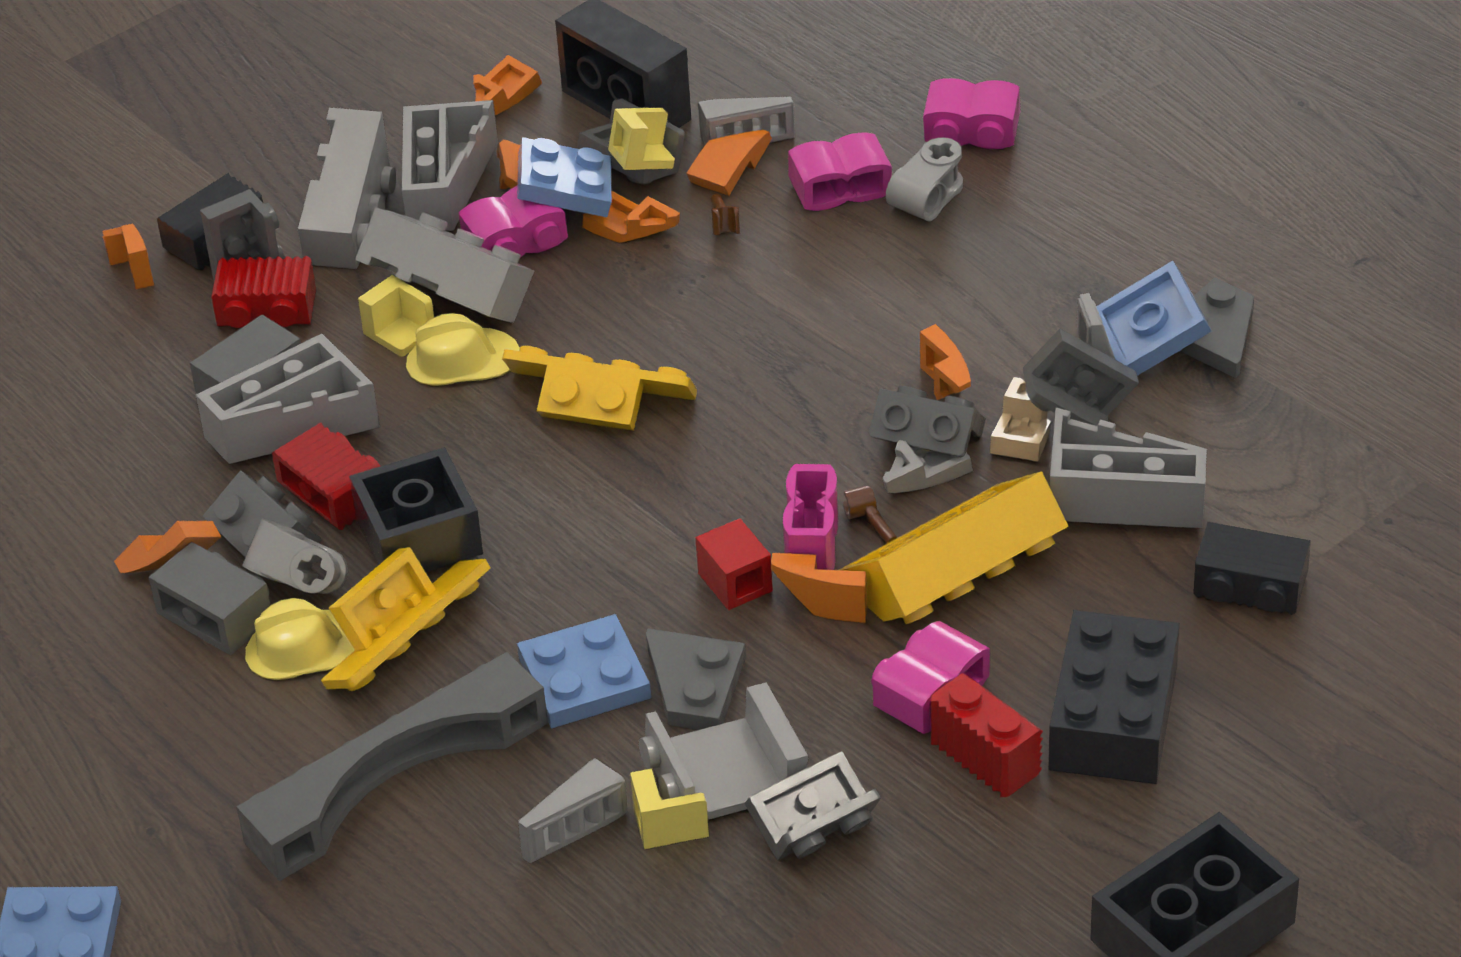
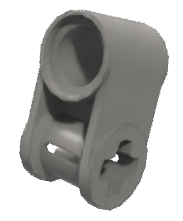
(927, 179)
(289, 556)

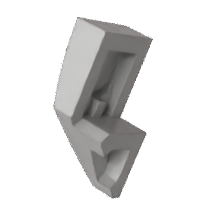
(922, 469)

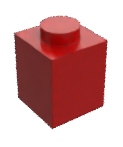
(734, 564)

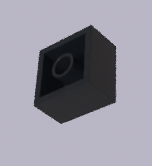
(417, 507)

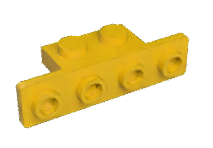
(592, 391)
(391, 608)

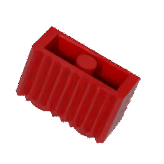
(268, 287)
(318, 472)
(985, 735)

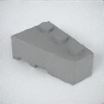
(445, 156)
(350, 187)
(447, 262)
(285, 398)
(1125, 478)

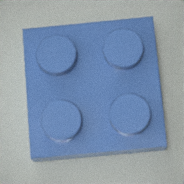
(564, 176)
(1152, 319)
(585, 670)
(59, 921)

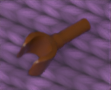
(724, 217)
(862, 503)

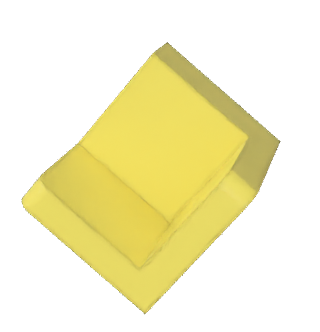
(638, 139)
(393, 314)
(669, 819)

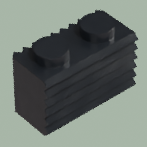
(182, 226)
(1251, 568)

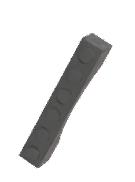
(480, 711)

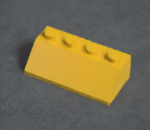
(960, 546)

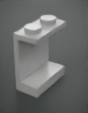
(726, 759)

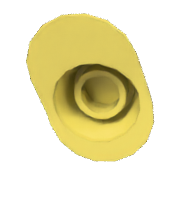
(457, 350)
(295, 641)

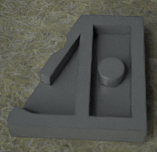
(1229, 316)
(695, 676)

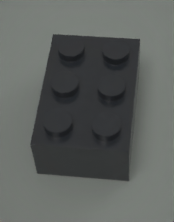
(617, 57)
(1114, 697)
(1197, 898)

